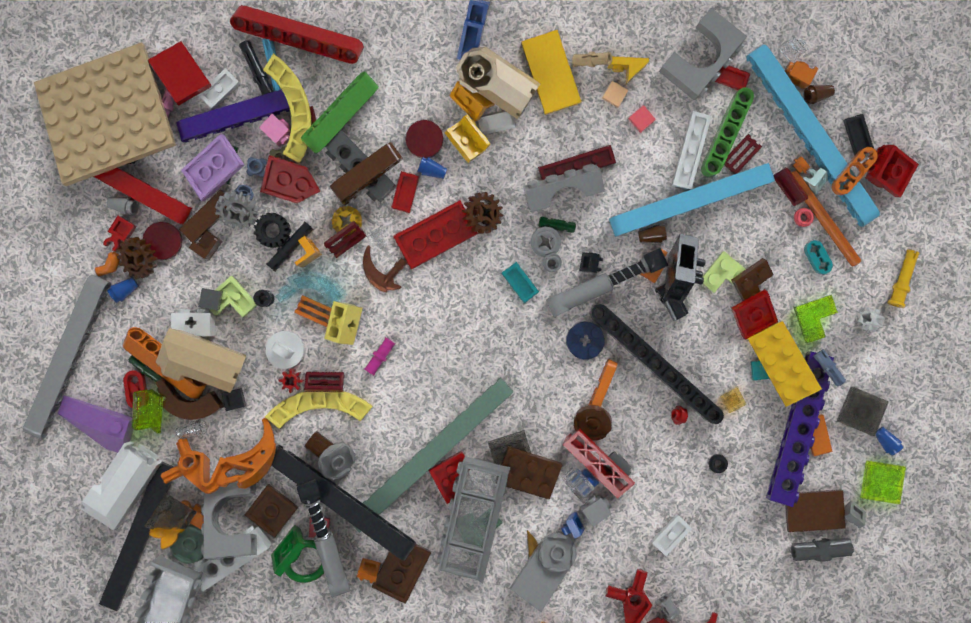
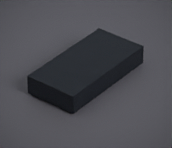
(858, 133)

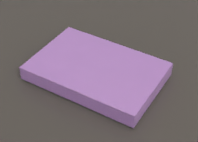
(212, 167)

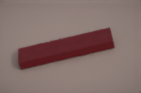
(601, 157)

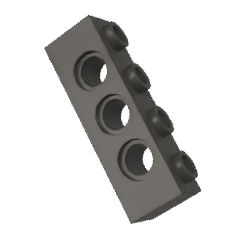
(342, 142)

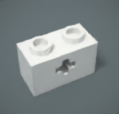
(205, 322)

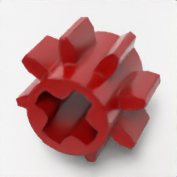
(296, 381)

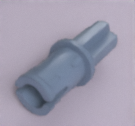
(829, 367)

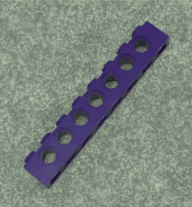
(791, 435)

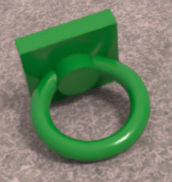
(288, 552)

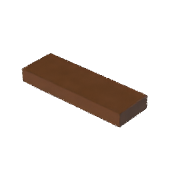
(202, 219)

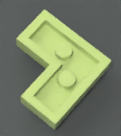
(723, 268)
(236, 296)

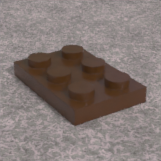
(531, 472)

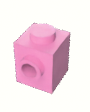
(276, 130)

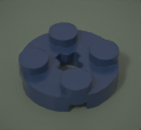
(591, 349)

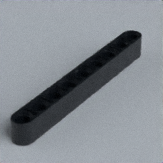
(665, 367)
(345, 504)

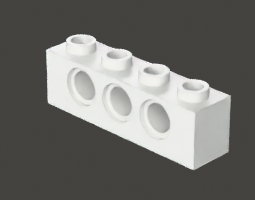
(227, 566)

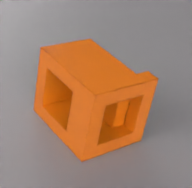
(800, 73)

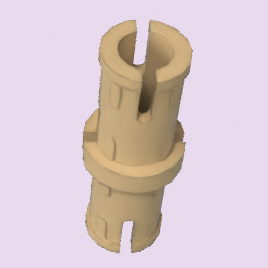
(592, 59)

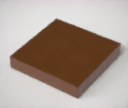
(271, 510)

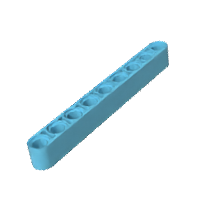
(691, 199)

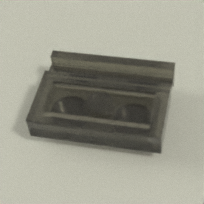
(516, 440)

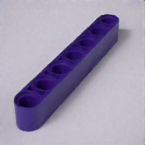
(232, 116)

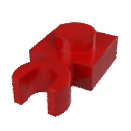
(120, 230)

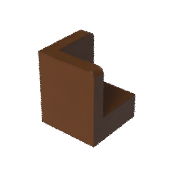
(206, 246)

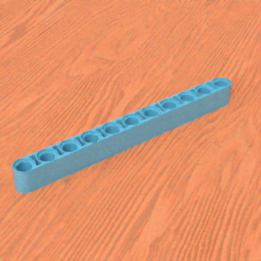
(811, 131)

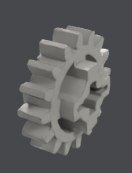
(237, 209)

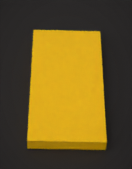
(551, 69)

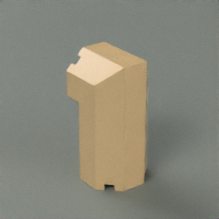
(496, 80)
(199, 359)

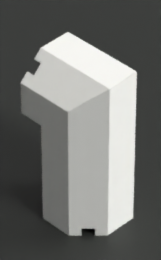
(121, 485)

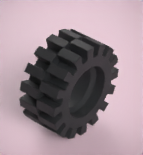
(260, 230)

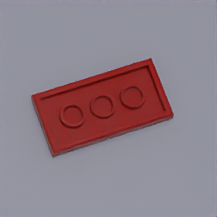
(434, 235)

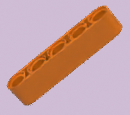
(146, 350)

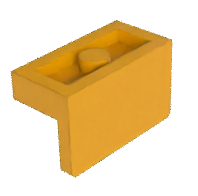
(472, 103)
(311, 250)

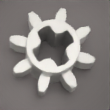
(876, 321)

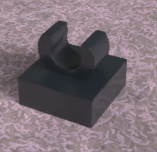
(590, 262)

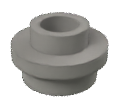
(552, 268)

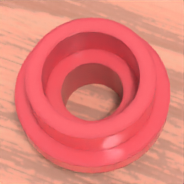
(809, 217)

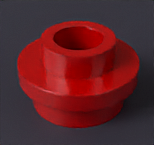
(679, 415)

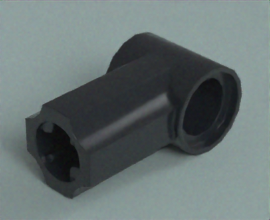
(675, 309)

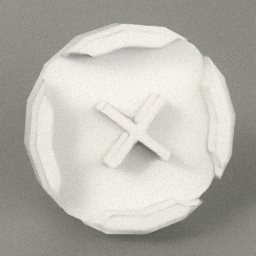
(284, 349)

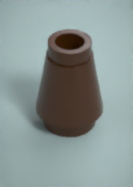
(817, 93)
(653, 234)

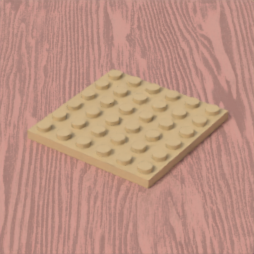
(104, 114)

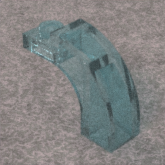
(327, 286)

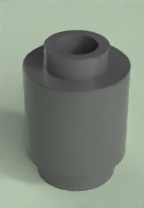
(621, 462)

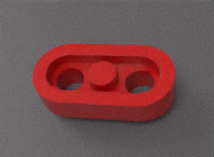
(131, 387)

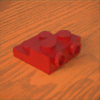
(892, 170)

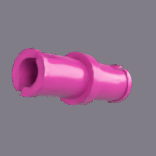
(379, 356)

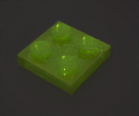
(883, 482)

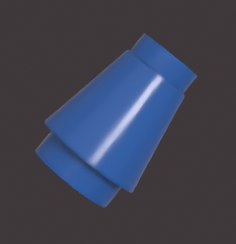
(431, 168)
(123, 289)
(889, 442)

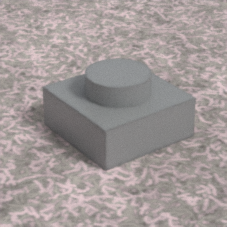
(855, 514)

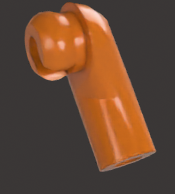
(110, 265)

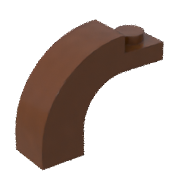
(187, 409)

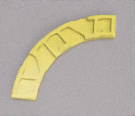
(297, 103)
(307, 401)

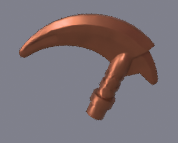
(378, 279)

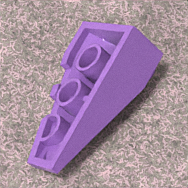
(101, 424)

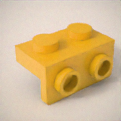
(467, 138)

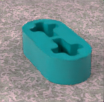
(822, 255)

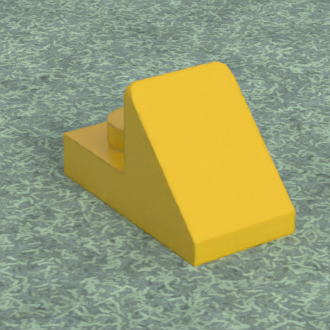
(630, 64)

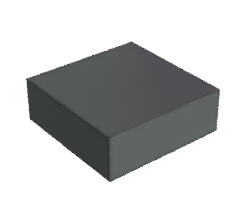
(210, 299)

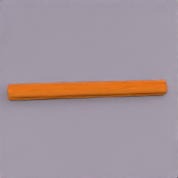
(827, 223)

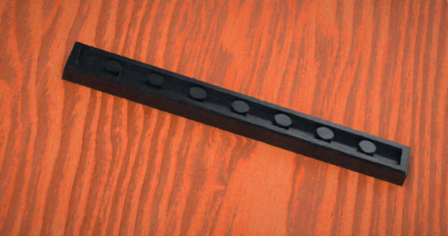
(134, 542)

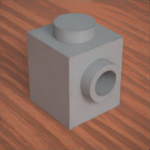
(596, 509)

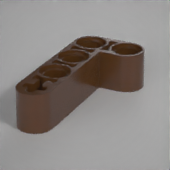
(365, 173)

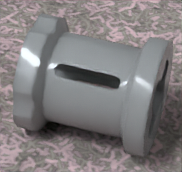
(668, 607)

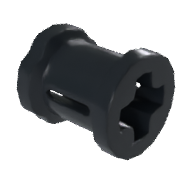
(261, 303)

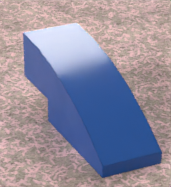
(473, 26)

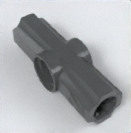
(822, 550)

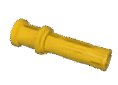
(902, 287)

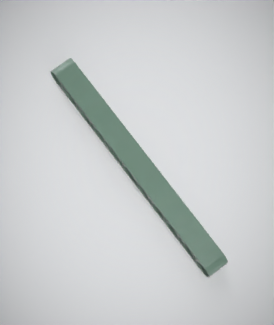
(438, 447)

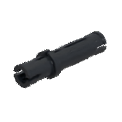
(259, 76)
(287, 249)

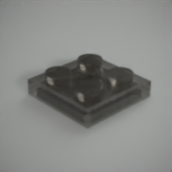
(862, 411)

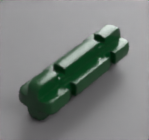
(557, 224)

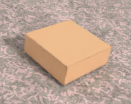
(615, 94)

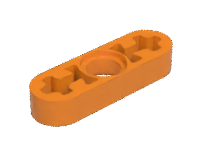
(862, 167)
(605, 380)

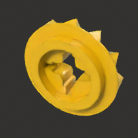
(345, 211)

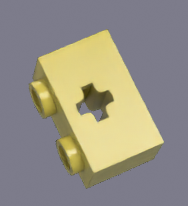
(343, 323)

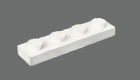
(691, 150)

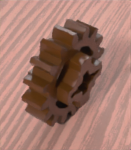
(484, 213)
(137, 257)

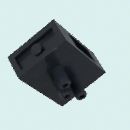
(682, 271)

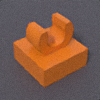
(368, 570)

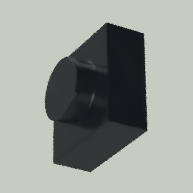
(234, 399)

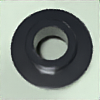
(724, 463)

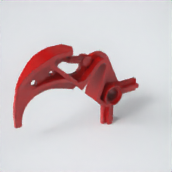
(636, 611)

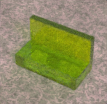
(147, 410)

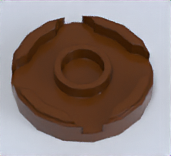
(593, 422)

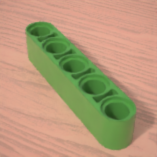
(339, 112)
(733, 126)

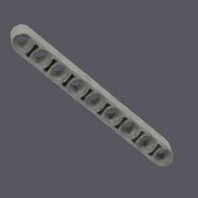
(65, 357)

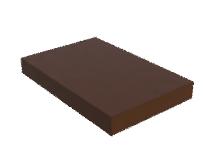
(817, 511)
(399, 576)

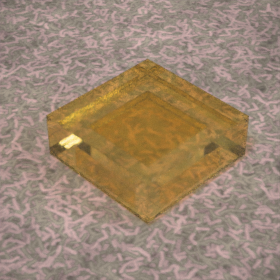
(733, 400)

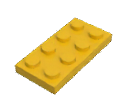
(784, 364)

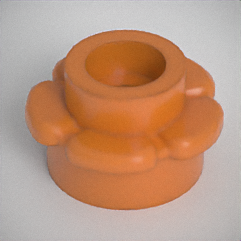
(801, 165)

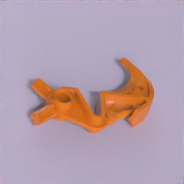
(200, 470)

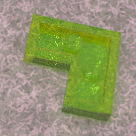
(810, 315)

